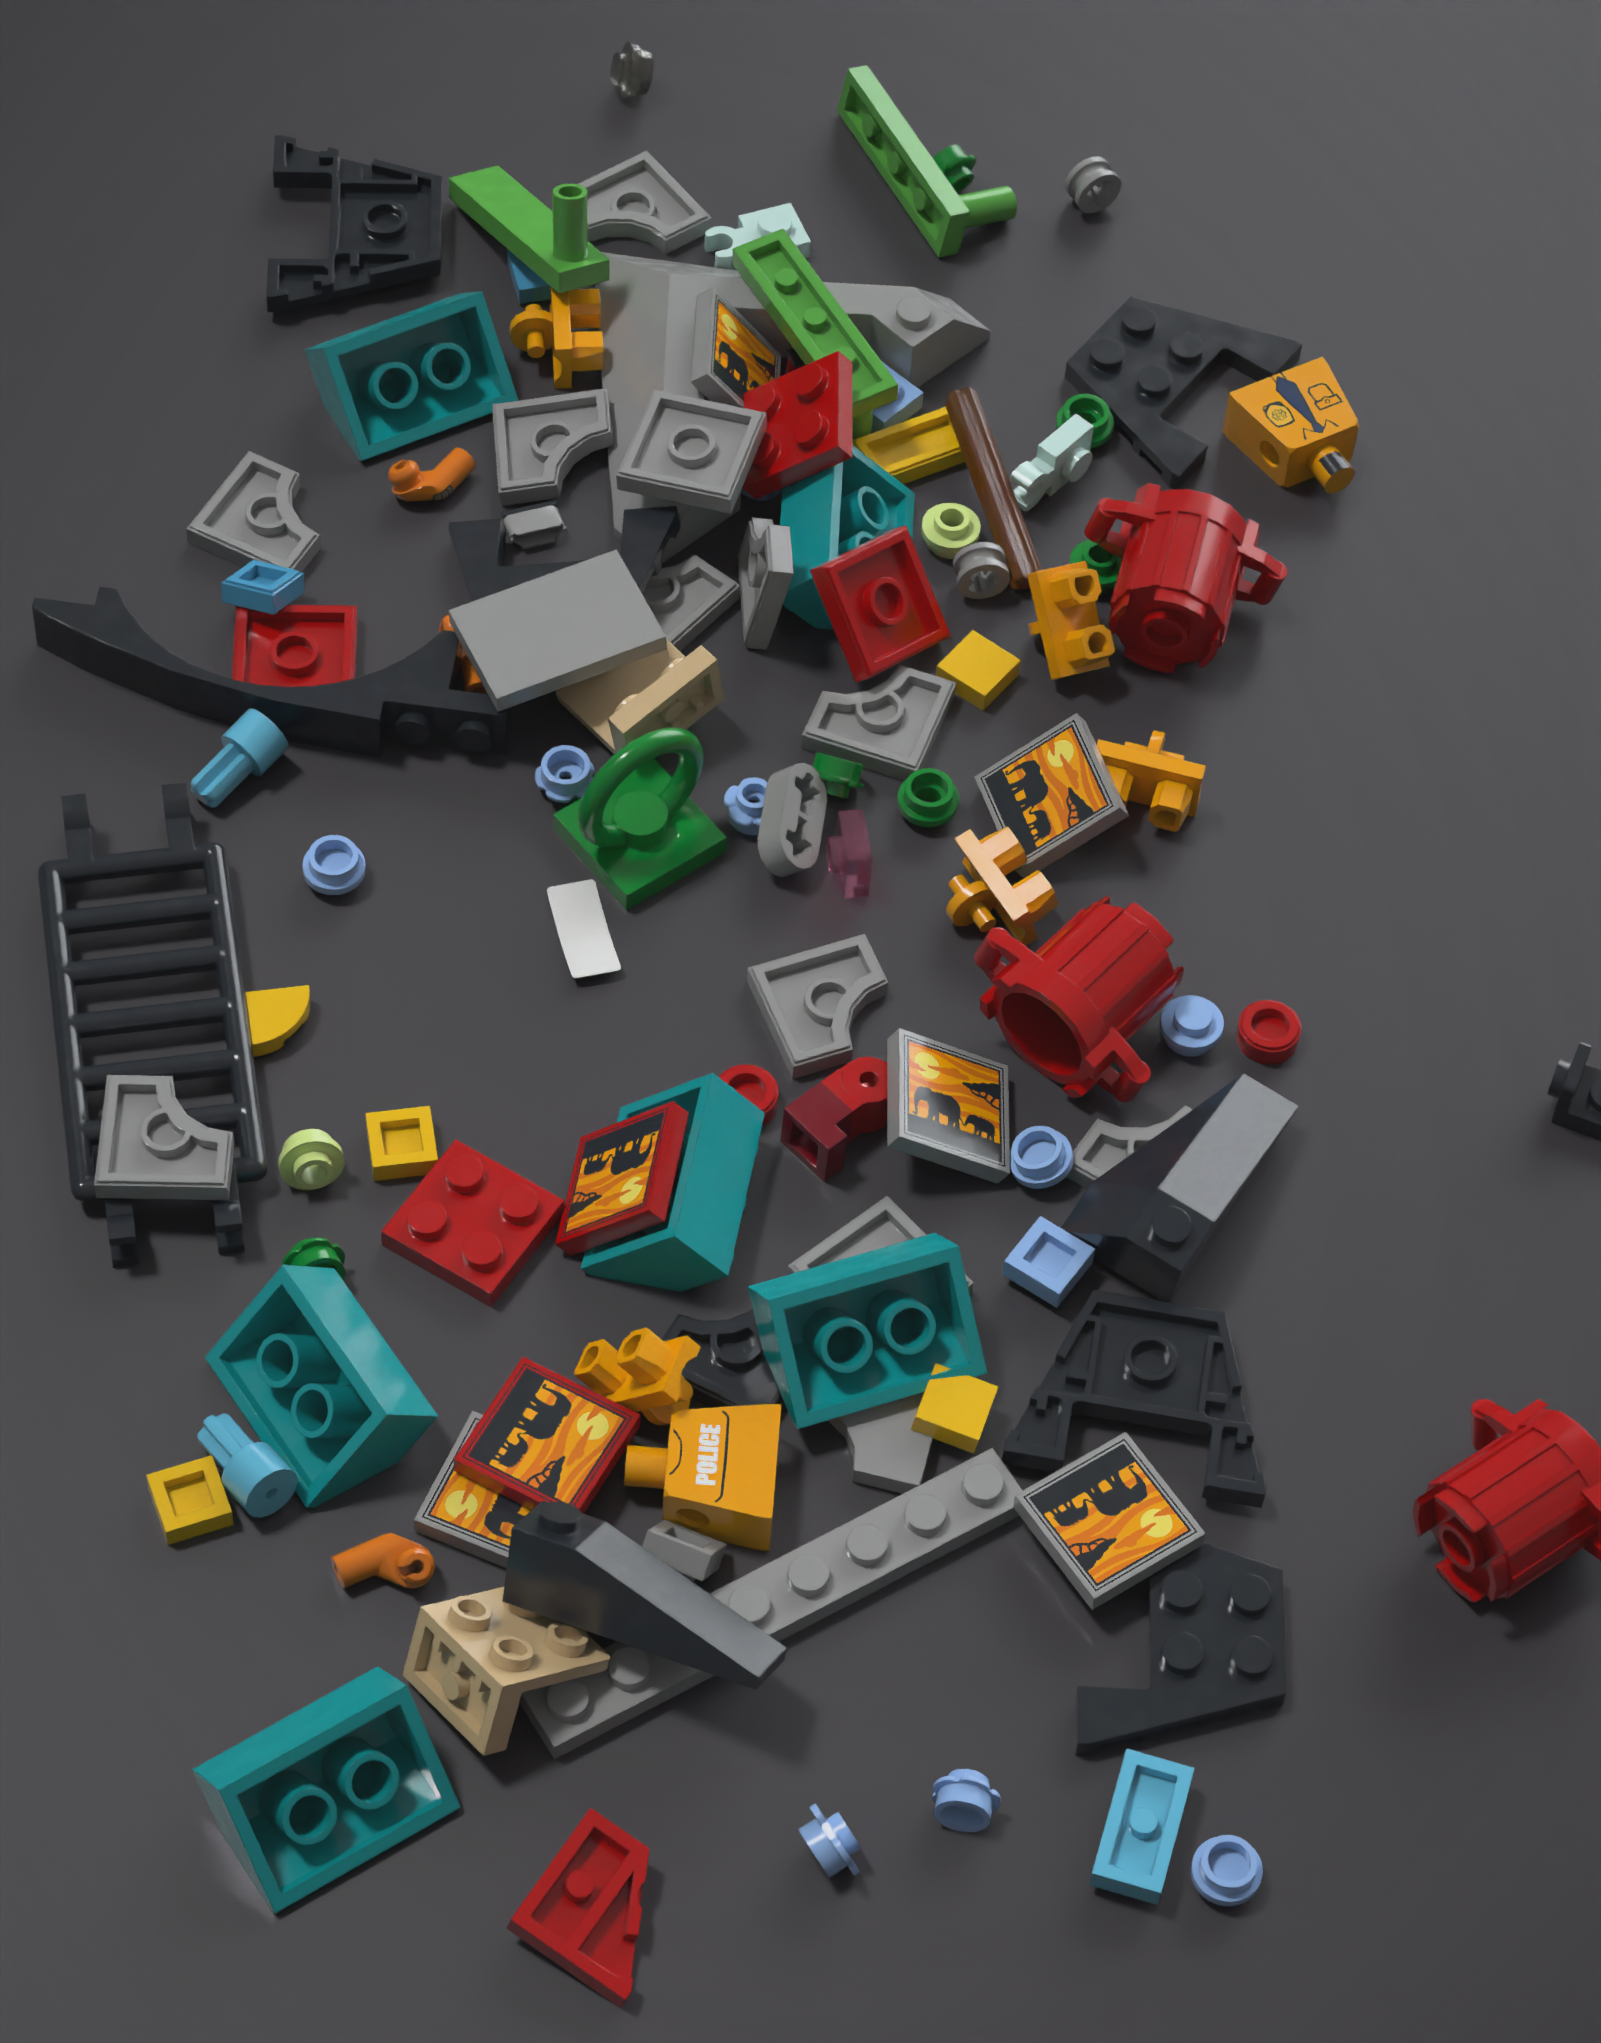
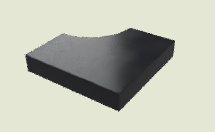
(729, 1363)

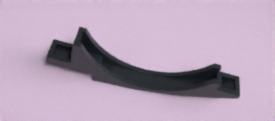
(406, 701)

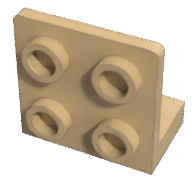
(646, 695)
(482, 1653)

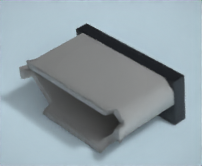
(533, 524)

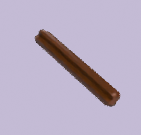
(992, 485)

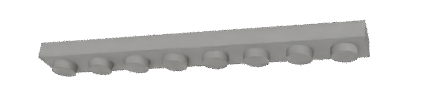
(791, 1594)

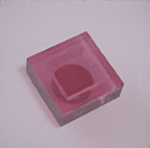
(851, 854)

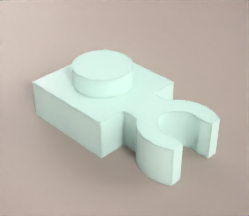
(754, 226)
(1059, 459)

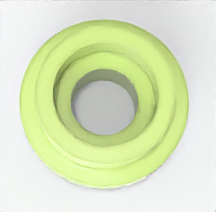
(950, 528)
(310, 1160)

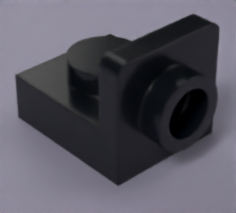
(1578, 1094)

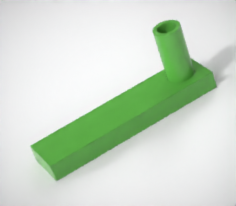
(911, 169)
(545, 240)
(813, 319)

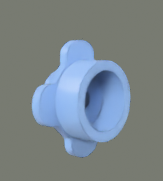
(830, 1842)

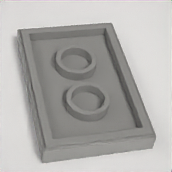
(557, 630)

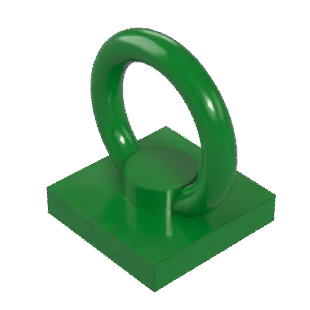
(639, 822)

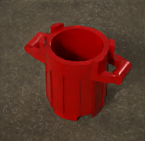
(1179, 573)
(1082, 995)
(1514, 1501)

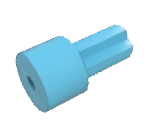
(249, 747)
(250, 1469)

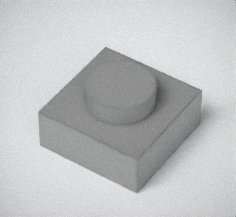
(684, 1550)

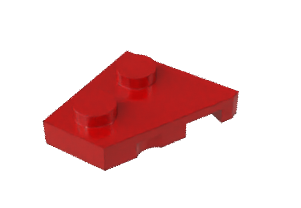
(589, 1906)

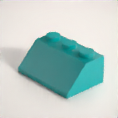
(412, 374)
(833, 515)
(706, 1195)
(867, 1328)
(320, 1382)
(327, 1787)

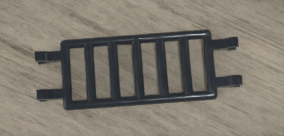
(229, 1008)

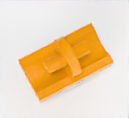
(571, 351)
(1069, 619)
(1155, 779)
(987, 865)
(641, 1373)

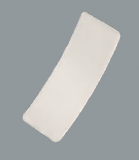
(583, 929)

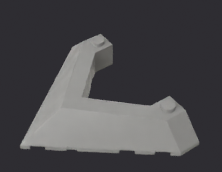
(650, 346)

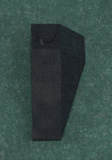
(1174, 1192)
(615, 1588)

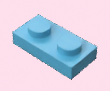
(1141, 1826)

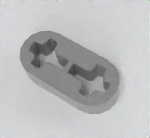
(792, 820)

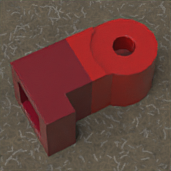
(835, 1113)

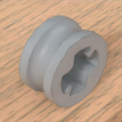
(1093, 184)
(981, 570)

